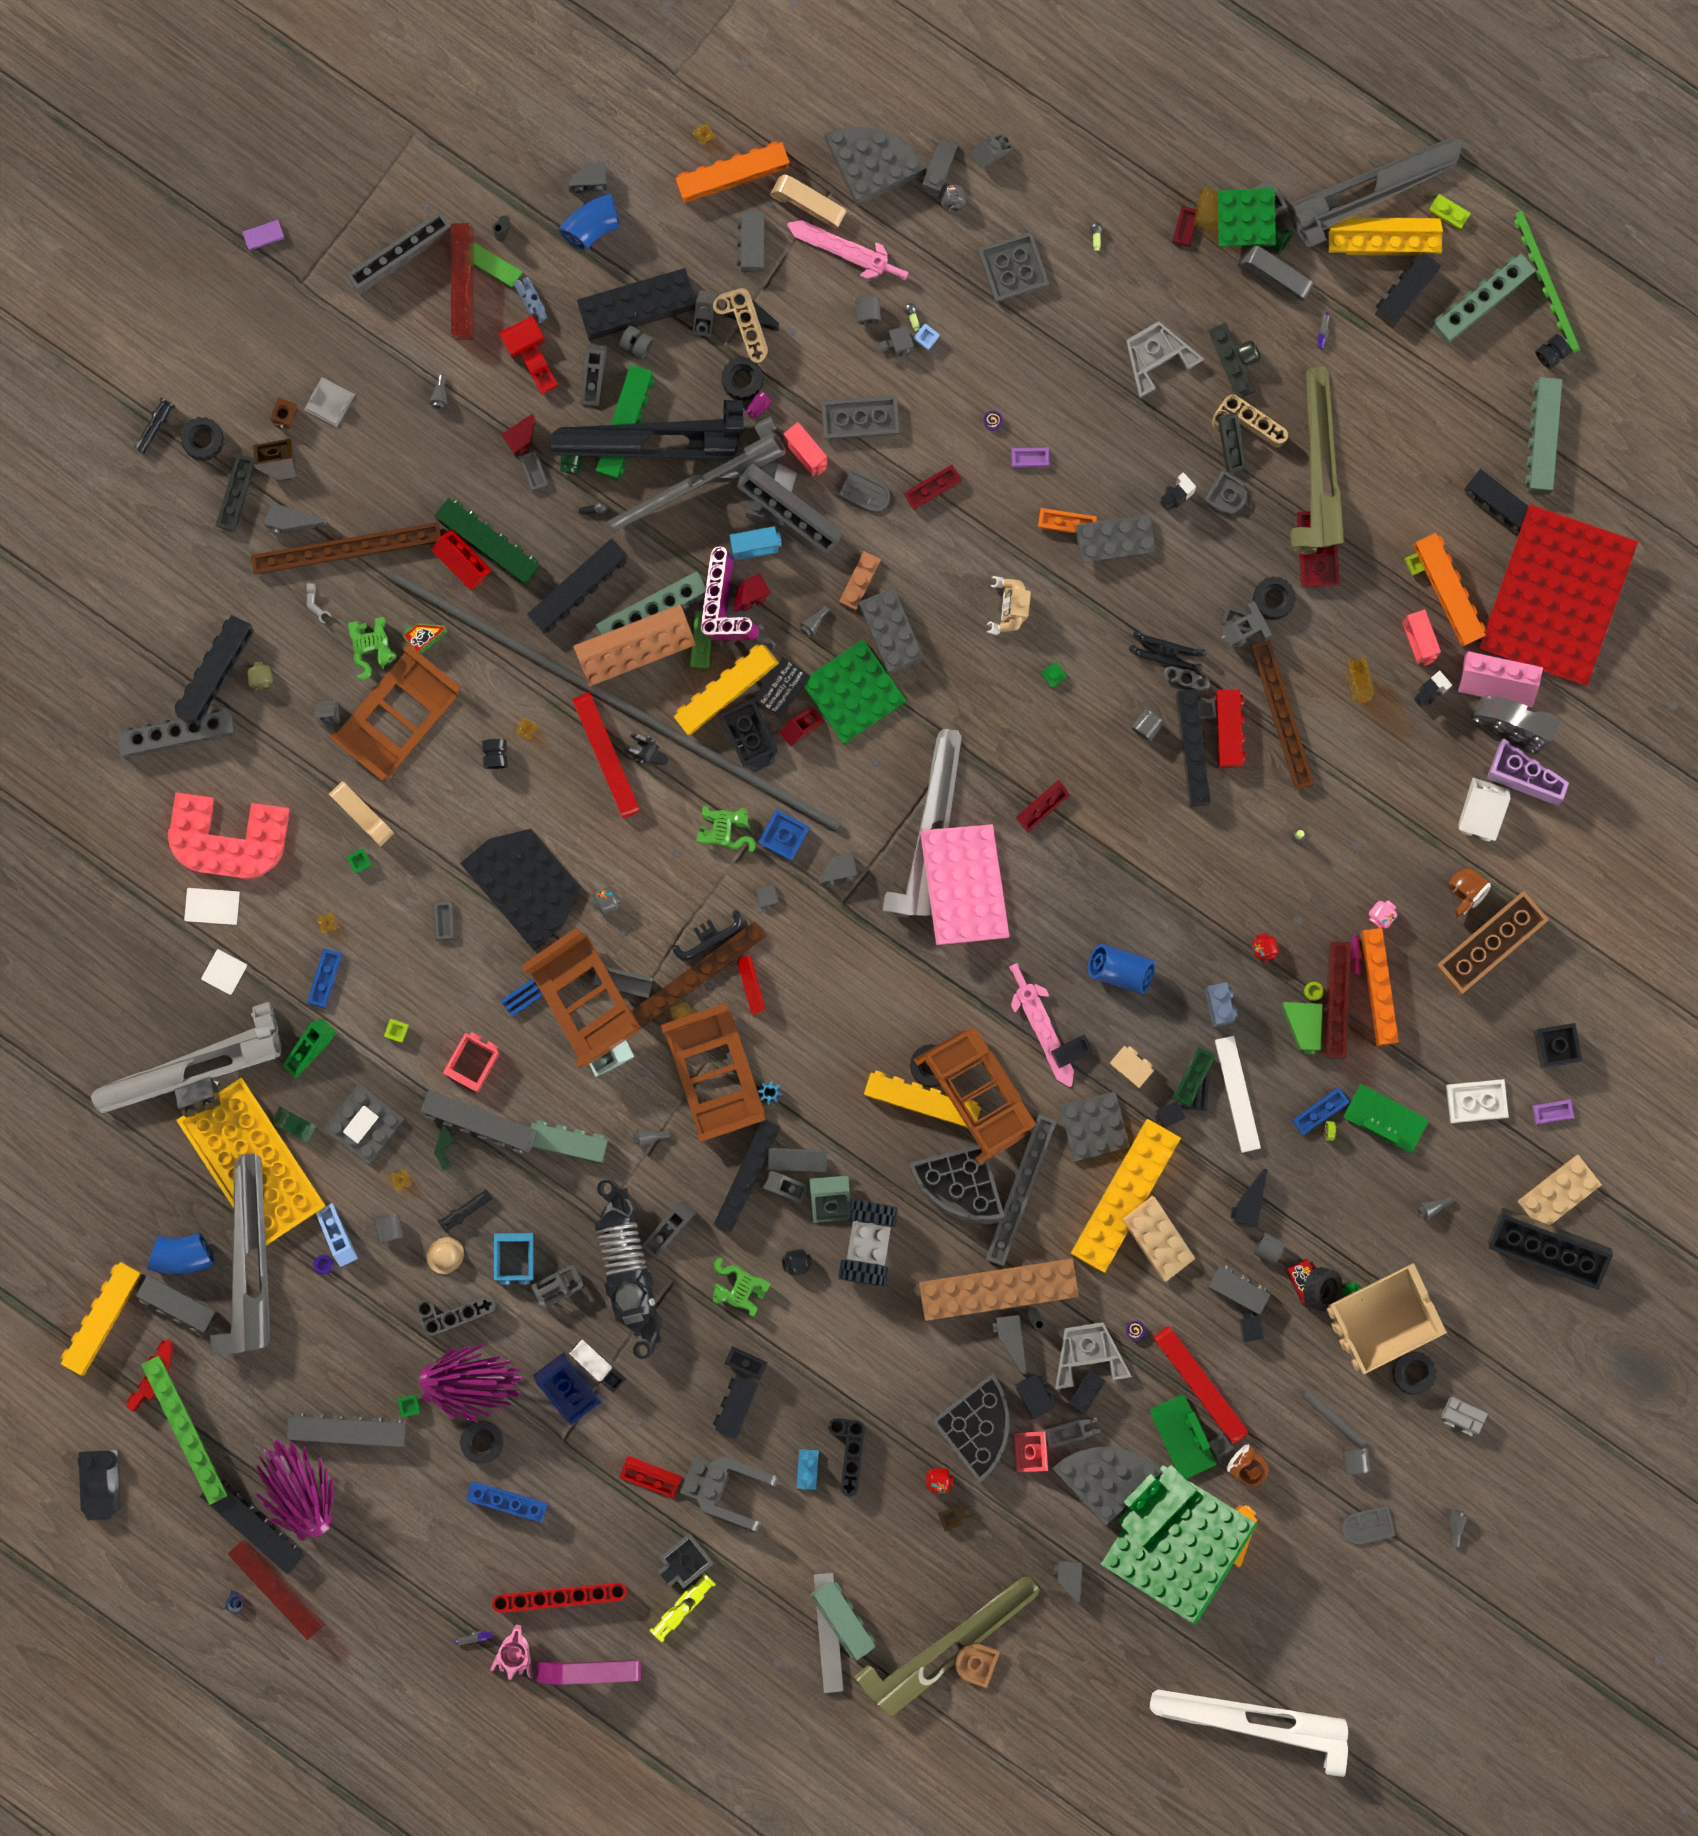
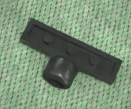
(1235, 359)

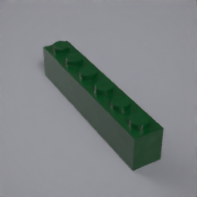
(487, 542)

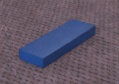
(324, 978)
(1320, 1111)

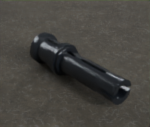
(158, 417)
(458, 1219)

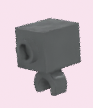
(899, 341)

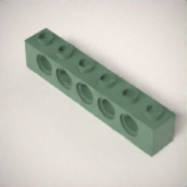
(1448, 331)
(692, 582)

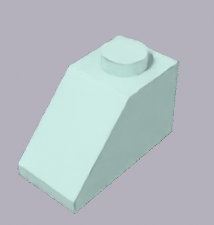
(612, 1059)

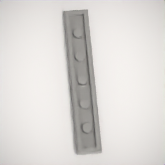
(828, 1646)

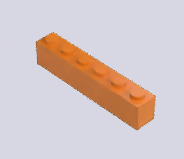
(732, 172)
(1449, 589)
(1379, 987)

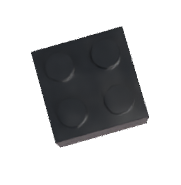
(1558, 1045)
(1034, 1395)

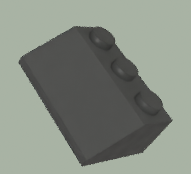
(782, 475)

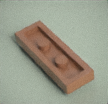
(859, 581)

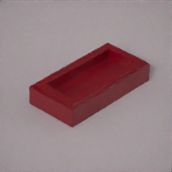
(1184, 228)

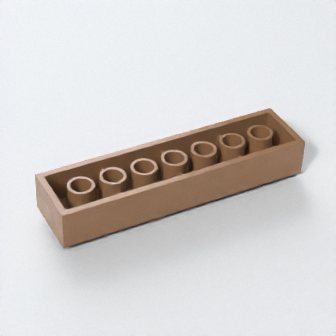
(998, 1289)

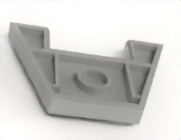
(1153, 348)
(1087, 1346)

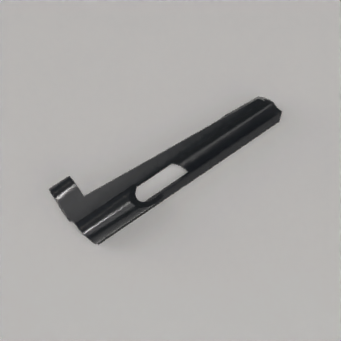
(707, 437)

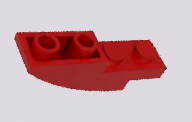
(165, 1351)

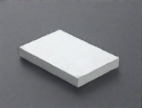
(1477, 1101)

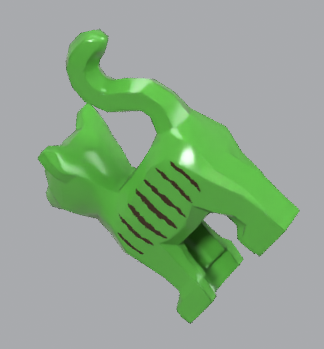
(370, 642)
(722, 827)
(742, 1288)

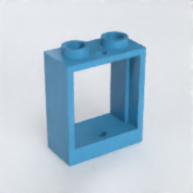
(755, 543)
(514, 1237)

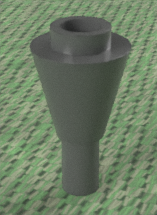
(438, 399)
(810, 626)
(644, 1137)
(1429, 1209)
(1457, 1523)

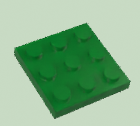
(1246, 217)

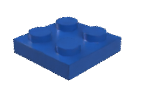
(783, 835)

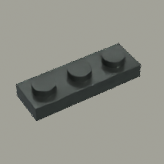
(1232, 442)

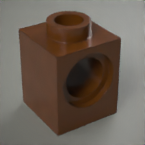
(280, 406)

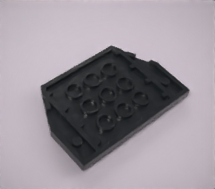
(524, 884)

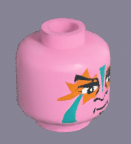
(1383, 914)

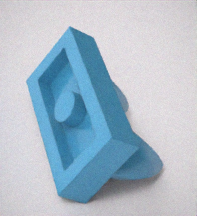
(807, 1469)

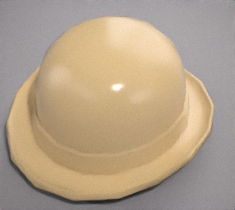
(445, 1255)

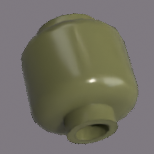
(259, 676)

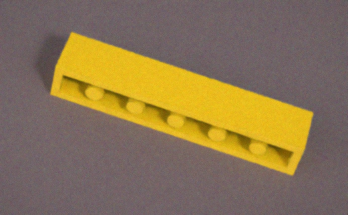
(726, 689)
(916, 1099)
(101, 1318)

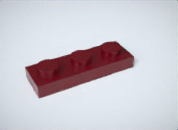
(932, 487)
(1042, 806)

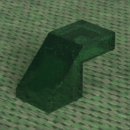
(293, 1124)
(444, 1141)

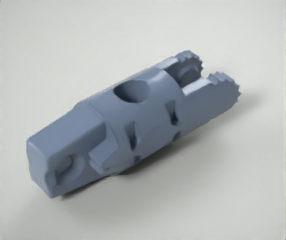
(531, 299)

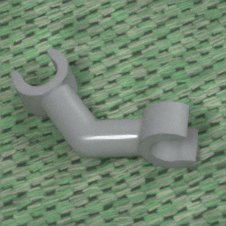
(311, 590)

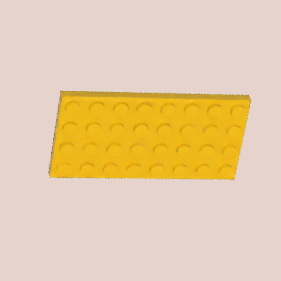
(244, 1128)

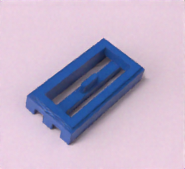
(518, 991)

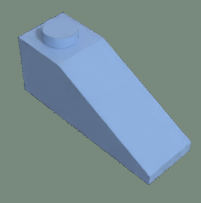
(336, 1235)

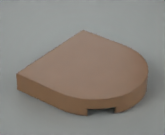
(976, 1663)

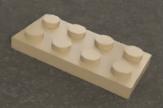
(1559, 1191)
(1158, 1238)

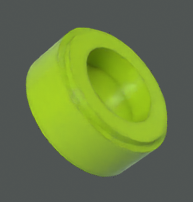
(1313, 991)
(1330, 1131)

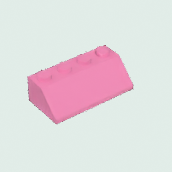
(1499, 677)

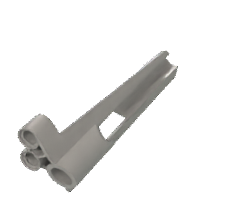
(936, 808)
(244, 1049)

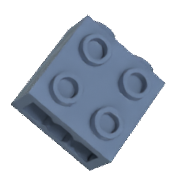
(1220, 1004)

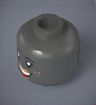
(952, 197)

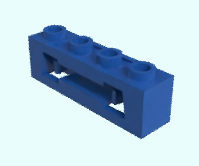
(507, 1501)

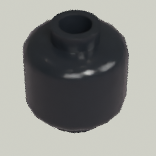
(796, 1262)

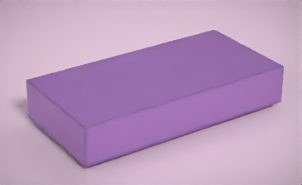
(263, 235)
(1030, 457)
(1553, 1112)

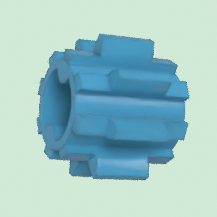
(769, 1098)

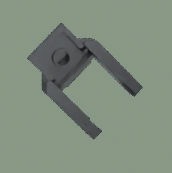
(707, 1482)

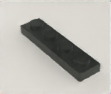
(235, 493)

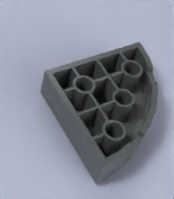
(872, 161)
(1515, 722)
(960, 1186)
(977, 1426)
(1104, 1477)

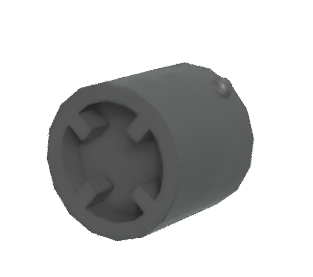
(868, 310)
(1147, 725)
(388, 1229)
(1269, 1248)
(1356, 1461)

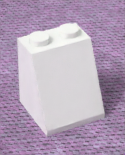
(1484, 809)

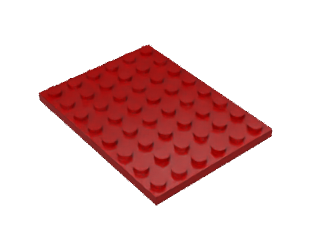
(1558, 594)

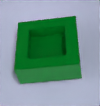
(1053, 675)
(359, 861)
(408, 1405)

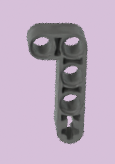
(1260, 261)
(458, 1312)

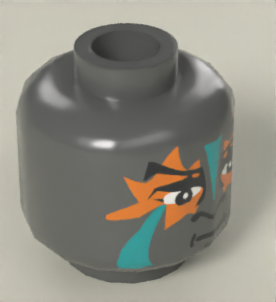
(606, 900)

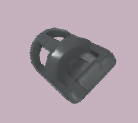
(560, 1285)

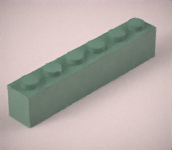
(1544, 435)

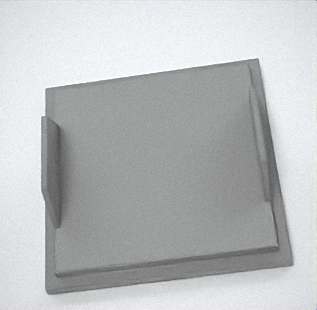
(329, 402)

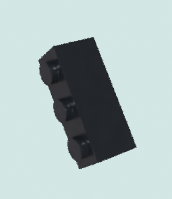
(735, 1406)

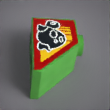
(423, 636)

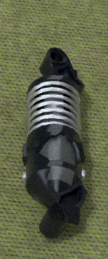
(627, 1278)

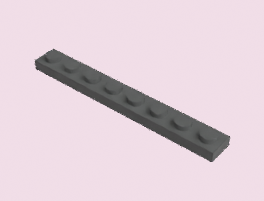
(1021, 1190)

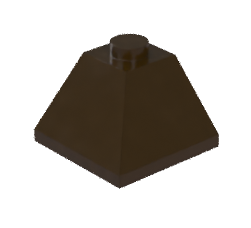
(275, 459)

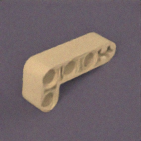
(808, 200)
(744, 325)
(1252, 424)
(361, 814)

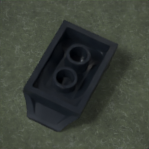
(749, 736)
(99, 1483)

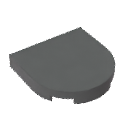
(1227, 494)

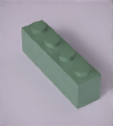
(569, 1143)
(842, 1620)

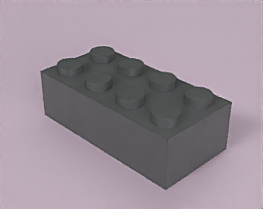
(890, 631)

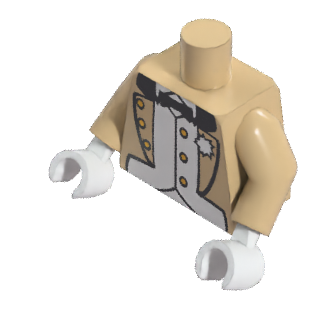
(1014, 607)

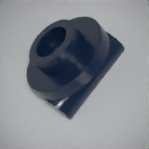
(234, 1602)

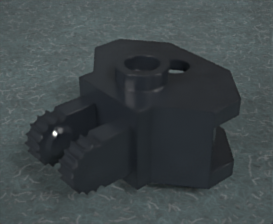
(646, 751)

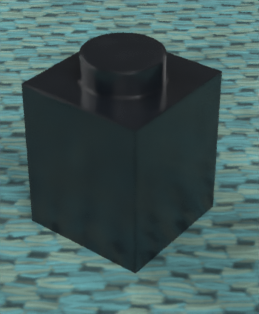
(1169, 1115)
(1251, 1327)

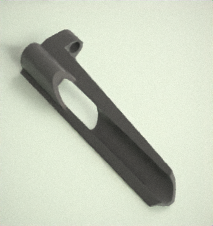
(1321, 209)
(759, 453)
(248, 1315)

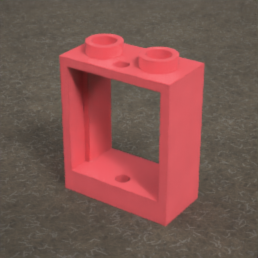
(805, 449)
(1421, 637)
(490, 1047)

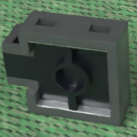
(684, 1562)

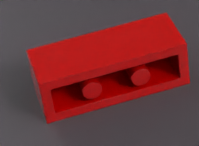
(461, 560)

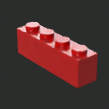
(1229, 728)

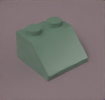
(830, 1198)

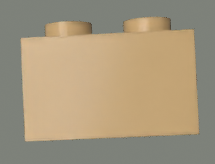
(1131, 1066)

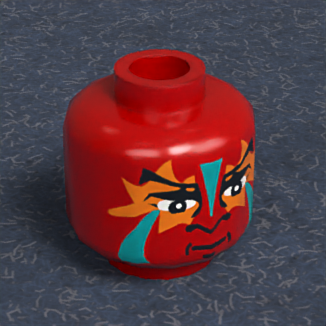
(1265, 947)
(939, 1480)

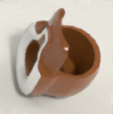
(1469, 888)
(1248, 1467)

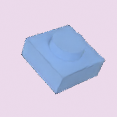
(926, 337)

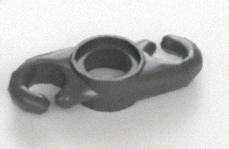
(1177, 679)

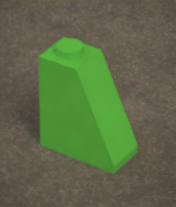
(1305, 1025)

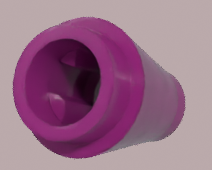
(758, 405)

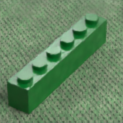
(628, 411)

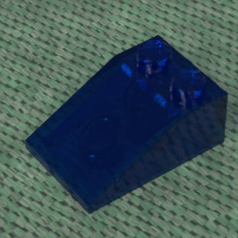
(566, 1388)

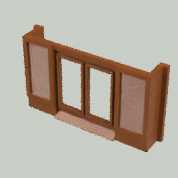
(420, 681)
(562, 965)
(702, 1033)
(1003, 1125)

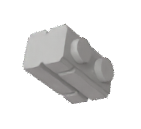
(1464, 1416)

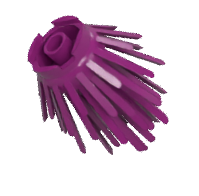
(468, 1382)
(291, 1491)

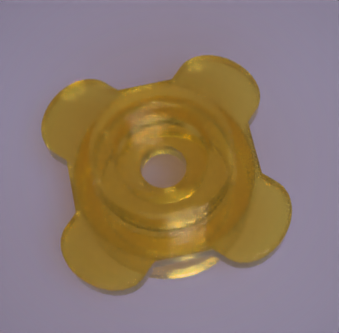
(705, 128)
(521, 729)
(332, 923)
(395, 1178)

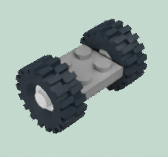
(868, 1243)

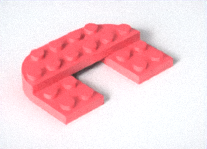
(226, 855)

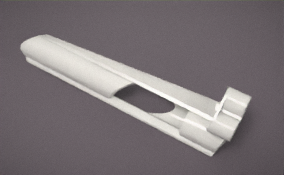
(1310, 1730)

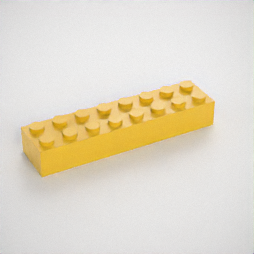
(1124, 1194)

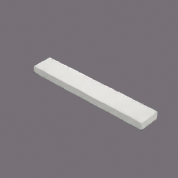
(1237, 1094)

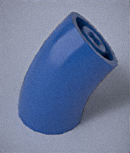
(590, 222)
(1121, 968)
(181, 1255)

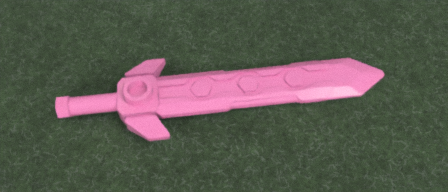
(874, 262)
(1040, 1022)

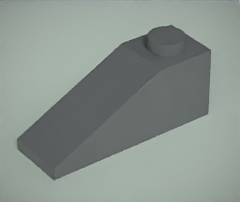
(939, 167)
(593, 374)
(290, 520)
(327, 712)
(668, 1229)
(1010, 1336)

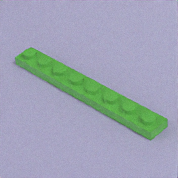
(1543, 274)
(184, 1430)

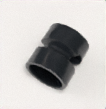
(1555, 349)
(495, 754)

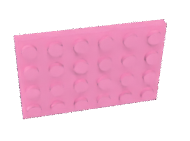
(964, 884)

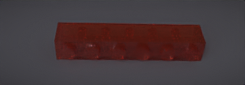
(462, 281)
(1337, 1000)
(275, 1589)

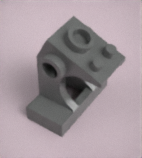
(1232, 633)

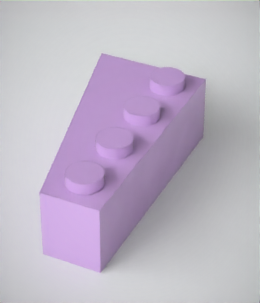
(1526, 775)

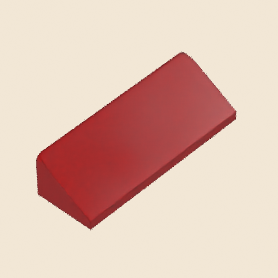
(751, 985)
(650, 1477)

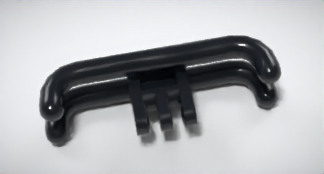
(1167, 652)
(709, 938)

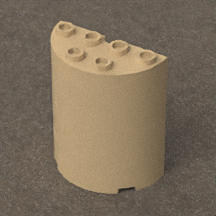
(1388, 1321)

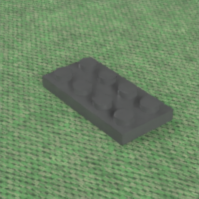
(860, 417)
(1115, 538)

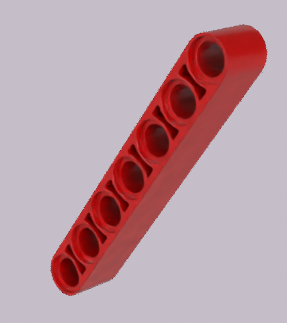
(606, 755)
(1200, 1385)
(550, 1601)

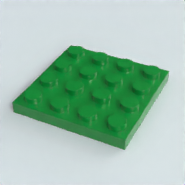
(853, 691)

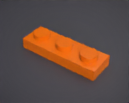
(1062, 520)

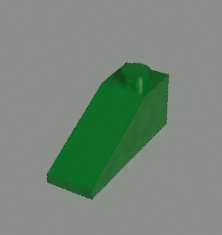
(309, 1047)

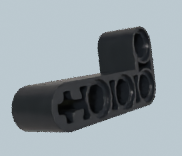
(848, 1457)

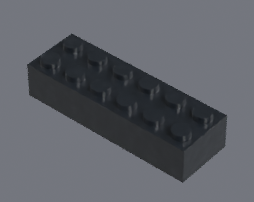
(637, 304)
(1550, 1248)

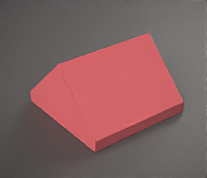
(1031, 1451)

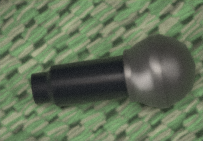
(600, 508)

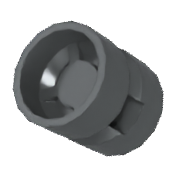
(642, 344)

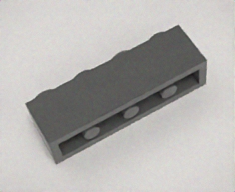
(176, 1304)

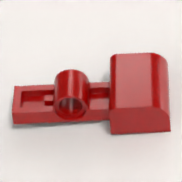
(524, 340)

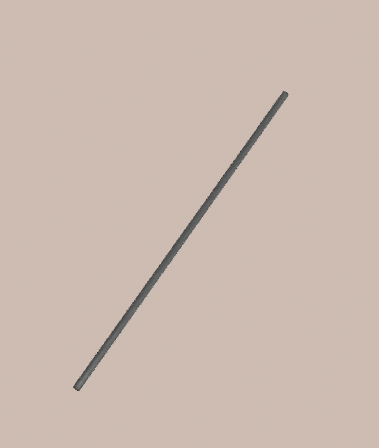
(615, 701)

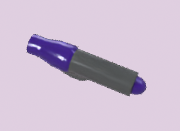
(1324, 331)
(478, 1636)

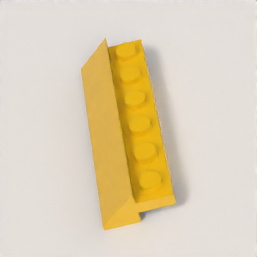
(1386, 236)

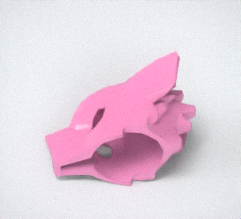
(514, 1655)

